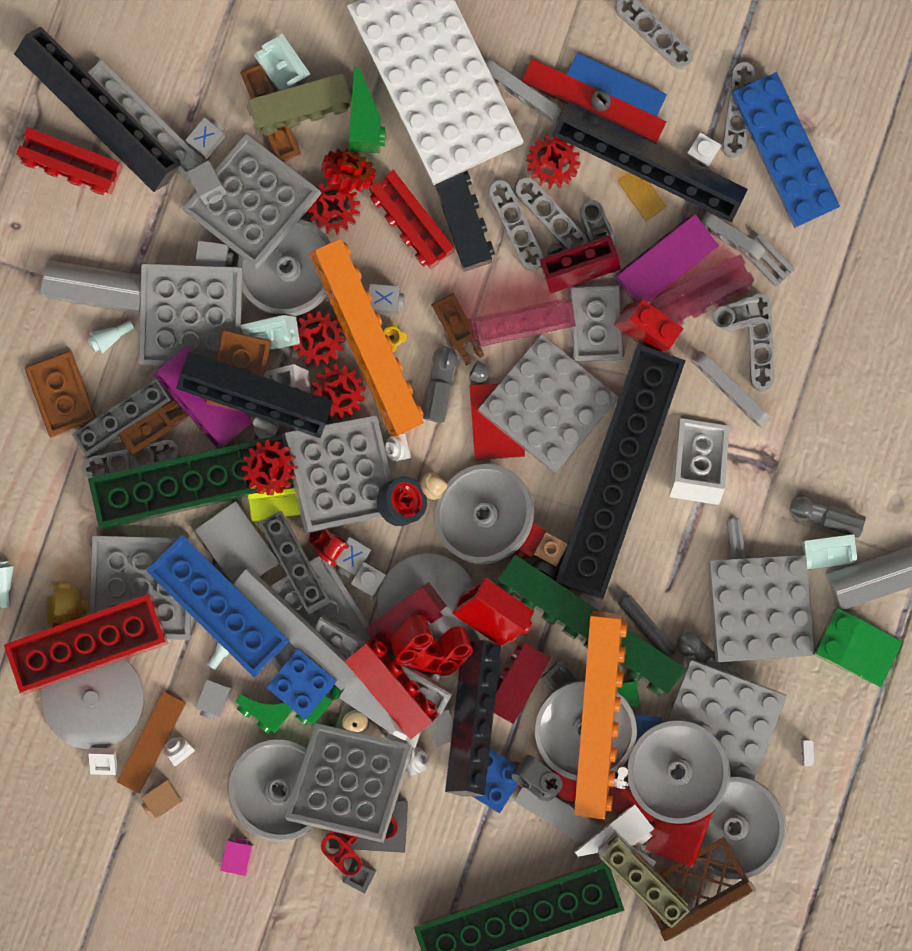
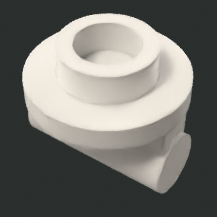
(265, 428)
(397, 448)
(178, 749)
(418, 761)
(620, 779)

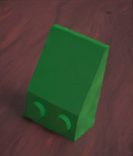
(365, 123)
(857, 647)

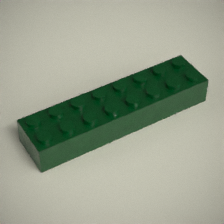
(174, 485)
(574, 615)
(525, 913)

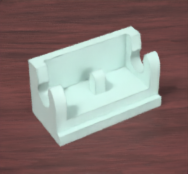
(282, 64)
(280, 329)
(830, 551)

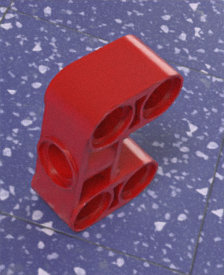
(416, 648)
(346, 850)

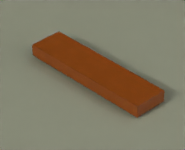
(282, 141)
(151, 742)

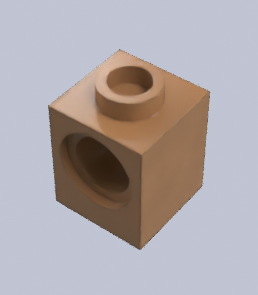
(550, 549)
(161, 800)

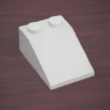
(700, 461)

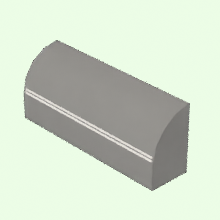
(91, 286)
(871, 578)

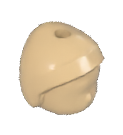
(433, 485)
(357, 717)

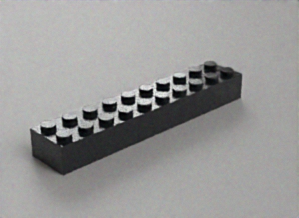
(620, 471)

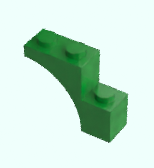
(273, 716)

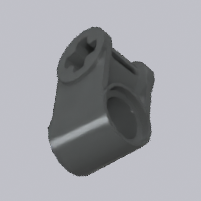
(598, 225)
(535, 776)

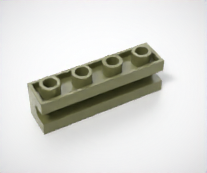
(300, 104)
(643, 879)

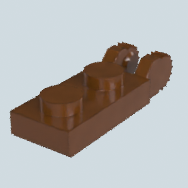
(456, 325)
(150, 428)

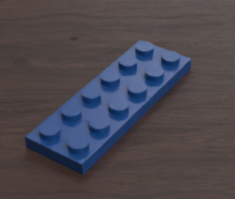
(785, 149)
(218, 606)

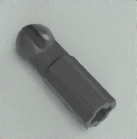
(440, 382)
(828, 516)
(693, 648)

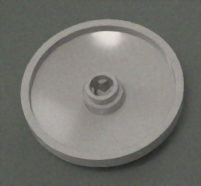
(287, 278)
(484, 514)
(412, 573)
(95, 706)
(560, 725)
(678, 772)
(263, 787)
(752, 825)

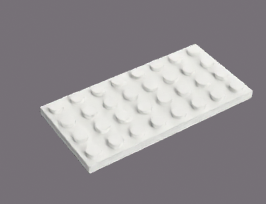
(436, 82)

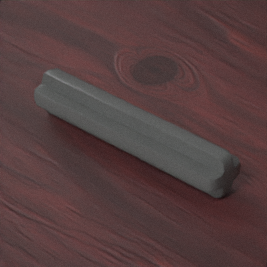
(647, 626)

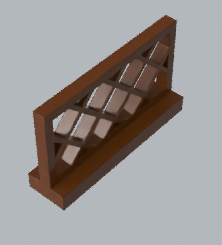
(712, 904)

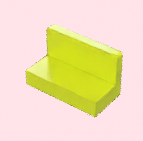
(264, 505)

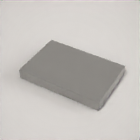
(595, 313)
(236, 543)

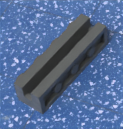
(106, 427)
(295, 562)

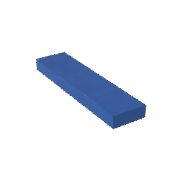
(617, 84)

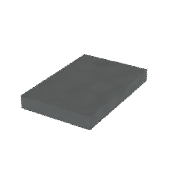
(394, 844)

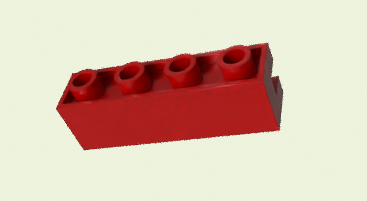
(69, 161)
(411, 219)
(392, 687)

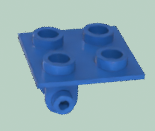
(301, 684)
(498, 782)

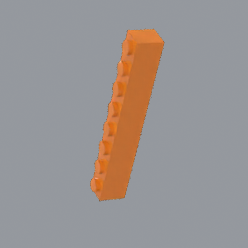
(366, 337)
(599, 714)

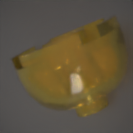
(64, 603)

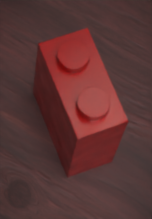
(648, 326)
(493, 612)

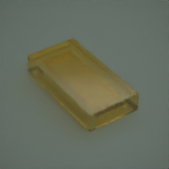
(642, 196)

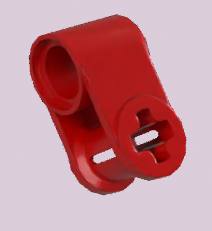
(328, 545)

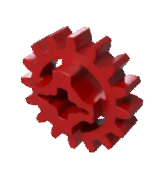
(559, 153)
(348, 170)
(343, 214)
(330, 344)
(348, 394)
(265, 458)

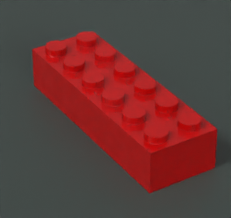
(86, 644)

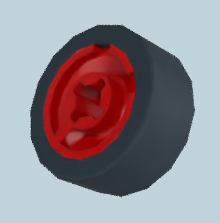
(399, 512)

